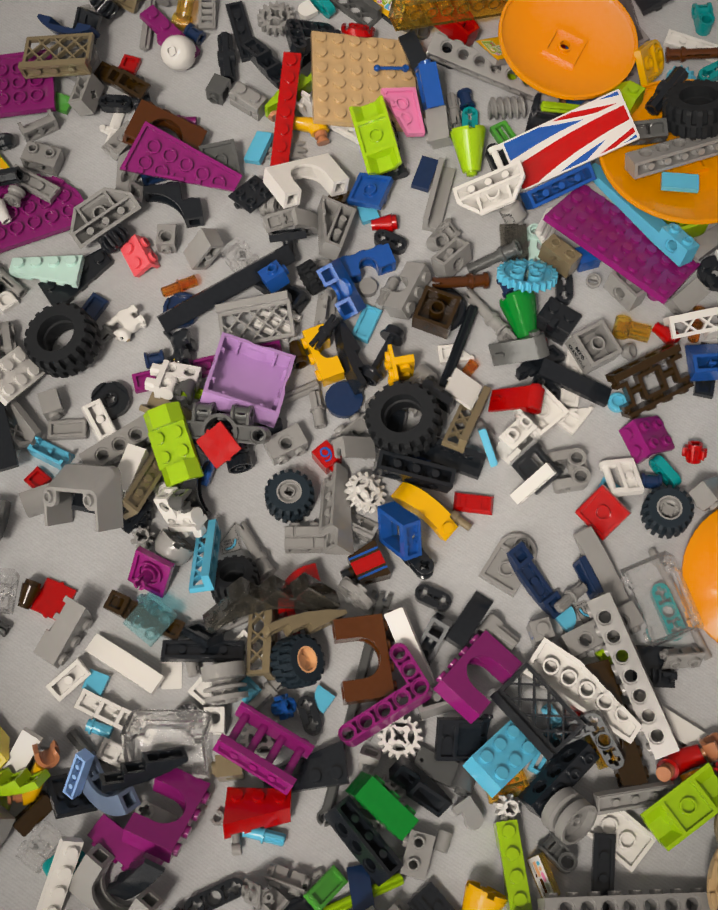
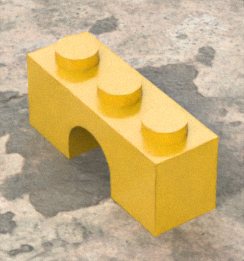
(327, 369)

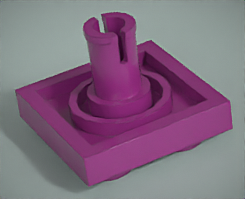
(150, 572)

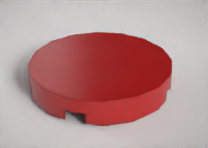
(358, 30)

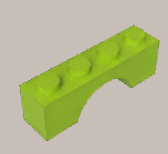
(513, 865)

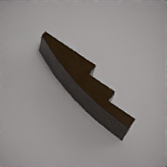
(122, 80)

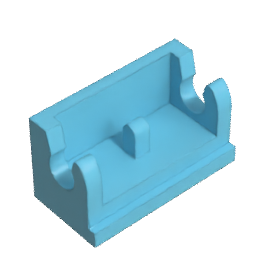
(50, 453)

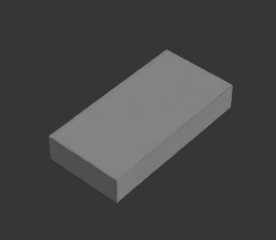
(67, 429)

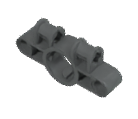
(243, 425)

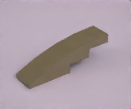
(309, 621)

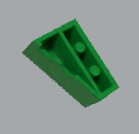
(383, 804)

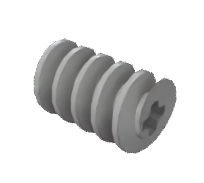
(506, 106)

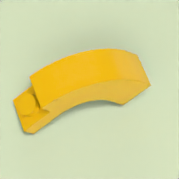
(426, 508)

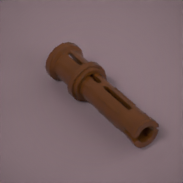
(682, 54)
(469, 281)

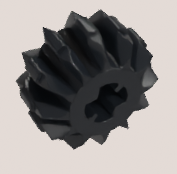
(106, 8)
(114, 238)

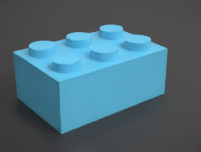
(500, 758)

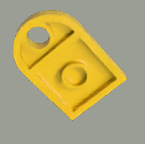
(649, 61)

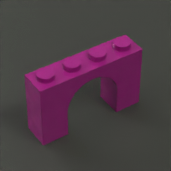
(456, 686)
(165, 839)

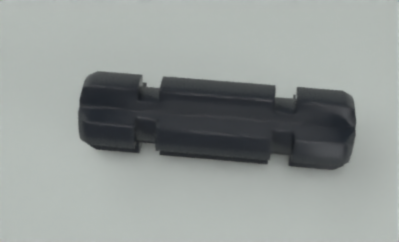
(135, 520)

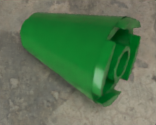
(520, 312)

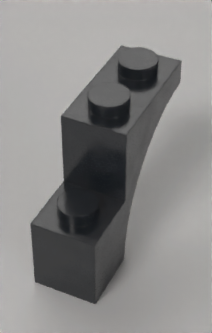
(171, 195)
(195, 496)

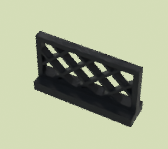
(528, 726)

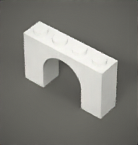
(320, 168)

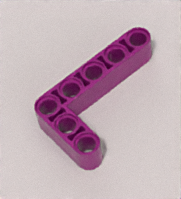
(392, 701)

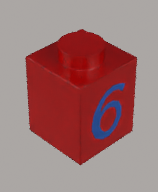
(324, 457)

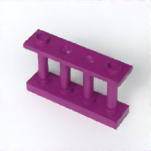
(253, 763)

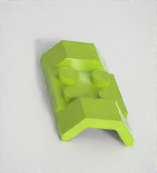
(376, 137)
(172, 444)
(683, 808)

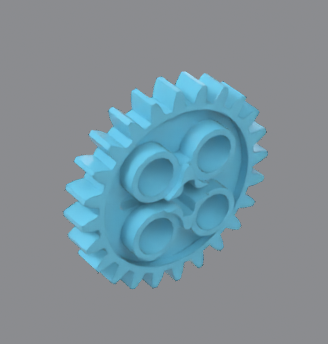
(539, 277)

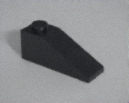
(435, 635)

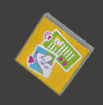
(490, 50)

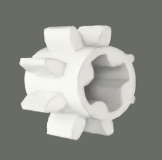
(512, 807)

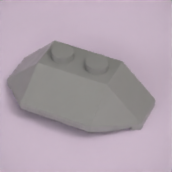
(101, 214)

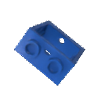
(429, 84)
(409, 525)

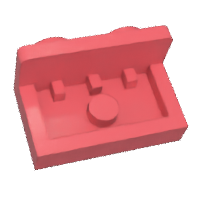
(139, 255)

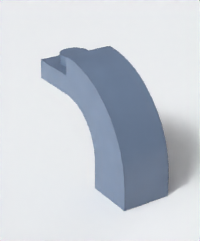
(112, 803)

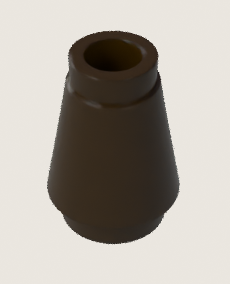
(301, 358)
(28, 594)

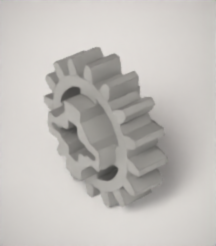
(275, 18)

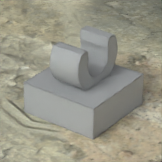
(369, 756)

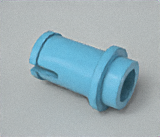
(98, 728)

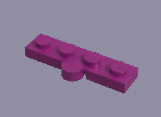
(161, 25)

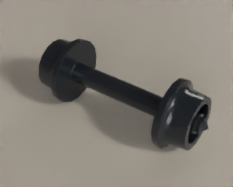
(392, 335)

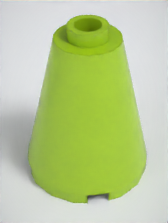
(469, 147)

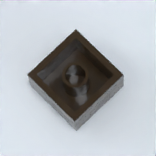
(436, 312)

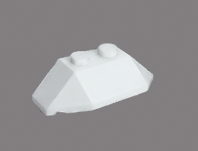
(491, 190)

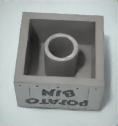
(593, 347)

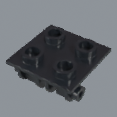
(251, 194)
(654, 664)

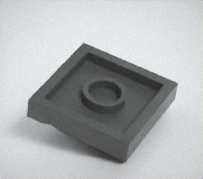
(223, 152)

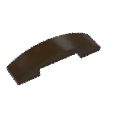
(123, 606)

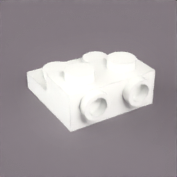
(552, 413)

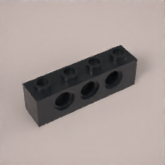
(414, 471)
(560, 773)
(363, 841)

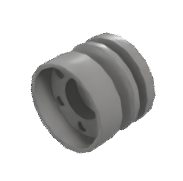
(224, 682)

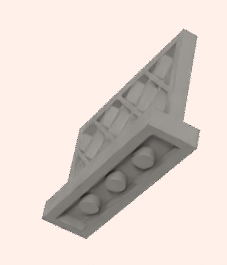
(258, 304)

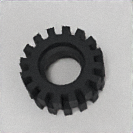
(310, 278)

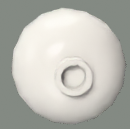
(178, 52)

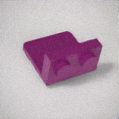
(646, 437)

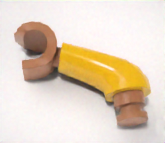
(306, 125)
(43, 760)

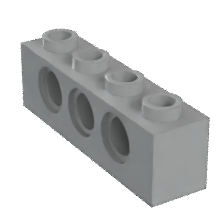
(109, 445)
(571, 640)

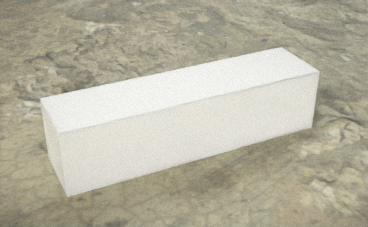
(533, 483)

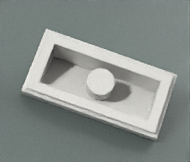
(98, 419)
(68, 679)

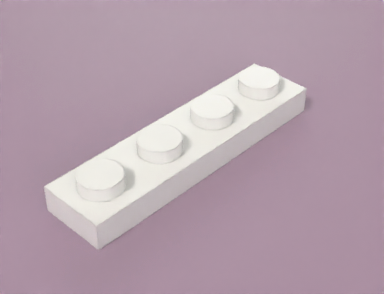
(60, 873)

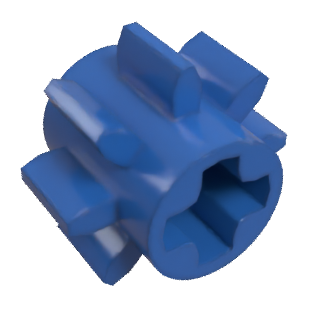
(283, 707)

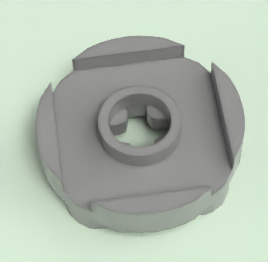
(356, 593)

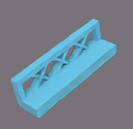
(209, 560)

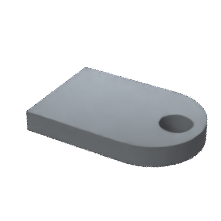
(498, 568)

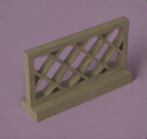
(56, 66)

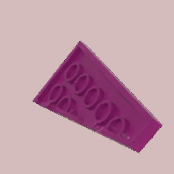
(168, 158)

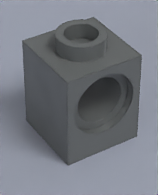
(218, 89)

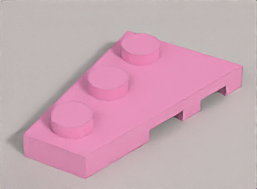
(406, 109)

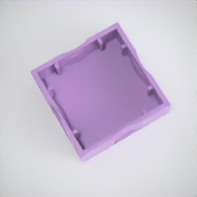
(248, 376)

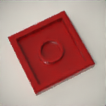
(603, 512)

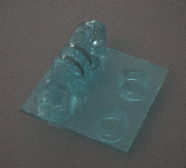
(150, 618)

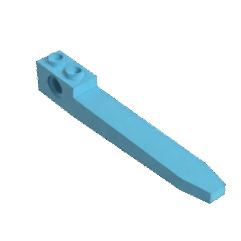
(667, 237)

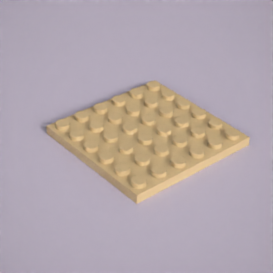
(346, 74)

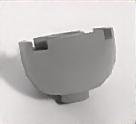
(172, 548)

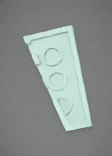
(49, 268)

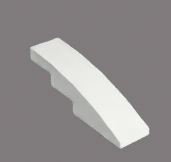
(125, 664)
(102, 709)

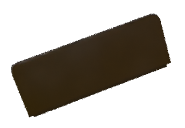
(32, 814)

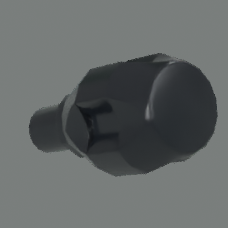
(7, 141)

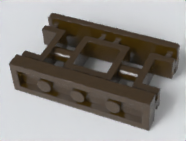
(643, 367)

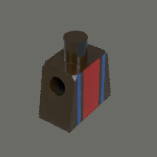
(367, 565)

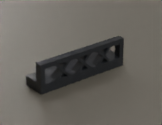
(467, 463)

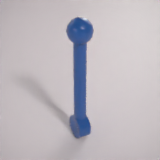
(404, 68)

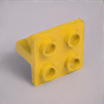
(398, 367)

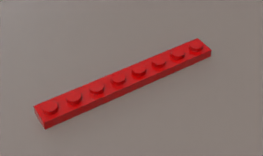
(286, 108)

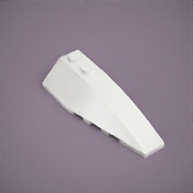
(581, 688)

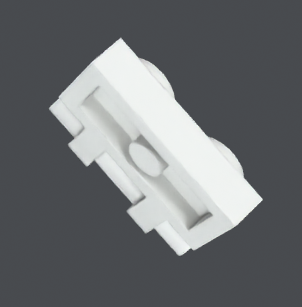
(285, 328)

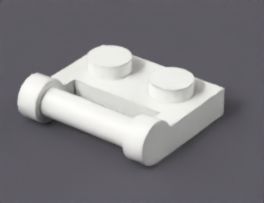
(627, 476)

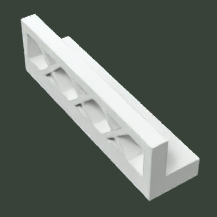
(691, 316)

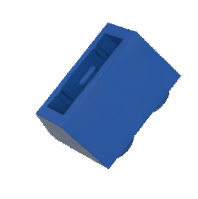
(702, 362)

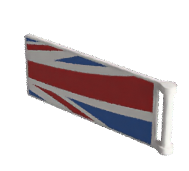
(570, 140)

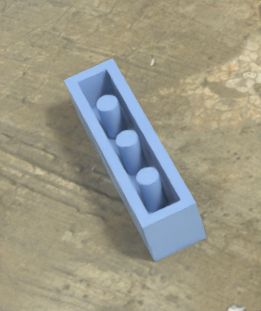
(78, 773)

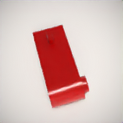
(526, 398)

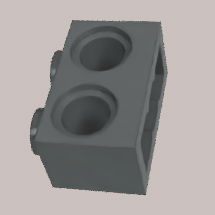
(651, 131)

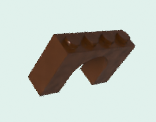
(146, 111)
(371, 631)

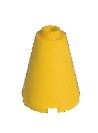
(482, 898)

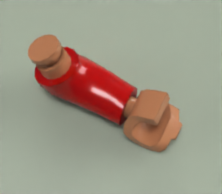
(688, 757)

